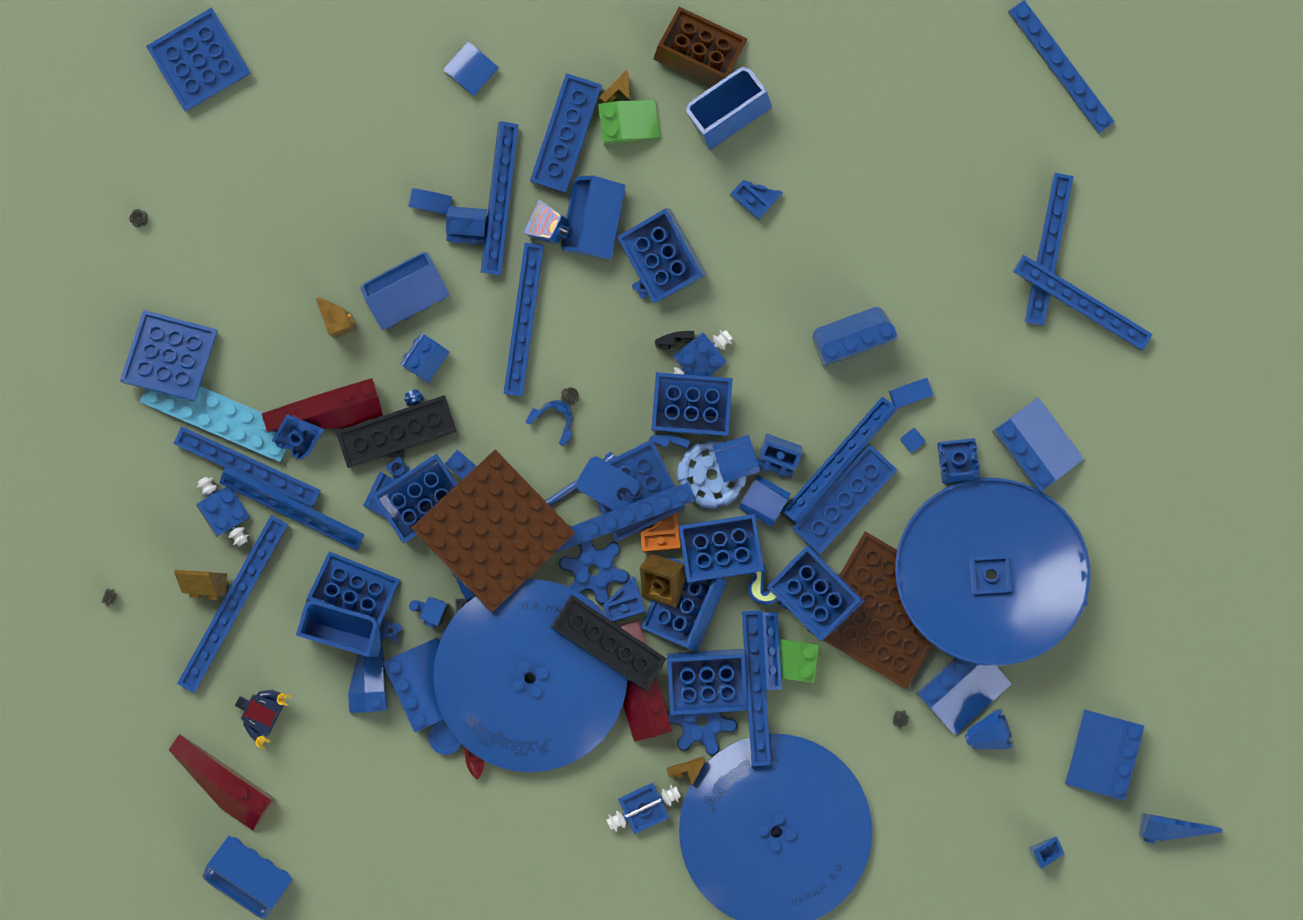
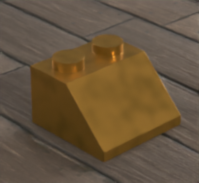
(336, 318)
(662, 580)
(201, 583)

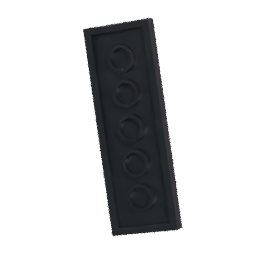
(396, 431)
(608, 643)

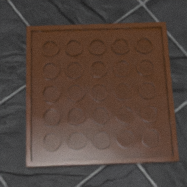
(493, 530)
(879, 629)

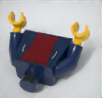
(261, 713)

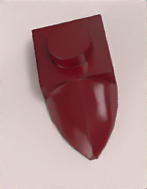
(474, 764)

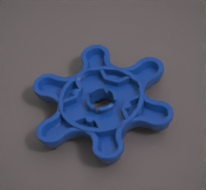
(607, 570)
(706, 735)

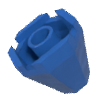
(990, 732)

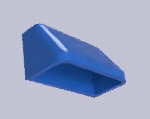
(728, 107)
(593, 216)
(404, 290)
(853, 335)
(340, 628)
(246, 877)

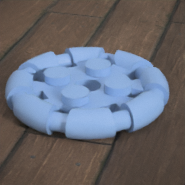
(702, 482)

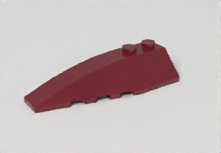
(331, 409)
(643, 709)
(224, 785)

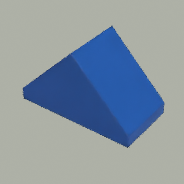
(1046, 851)

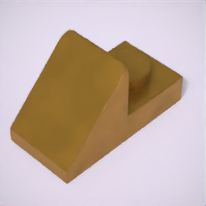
(620, 86)
(692, 767)

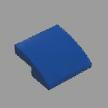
(470, 68)

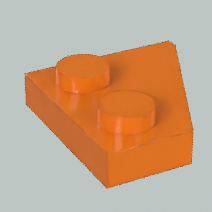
(661, 536)

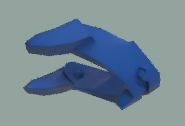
(561, 407)

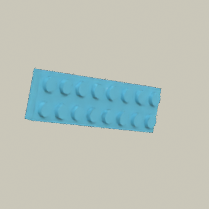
(221, 418)

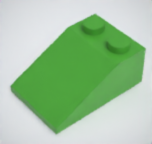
(628, 121)
(798, 660)

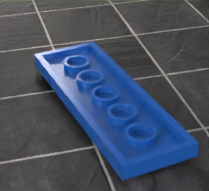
(566, 133)
(844, 499)

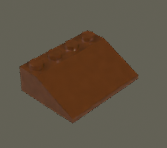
(699, 48)

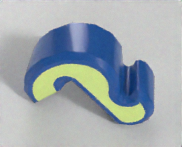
(756, 587)

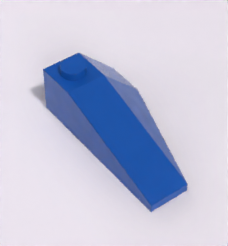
(368, 685)
(1165, 828)

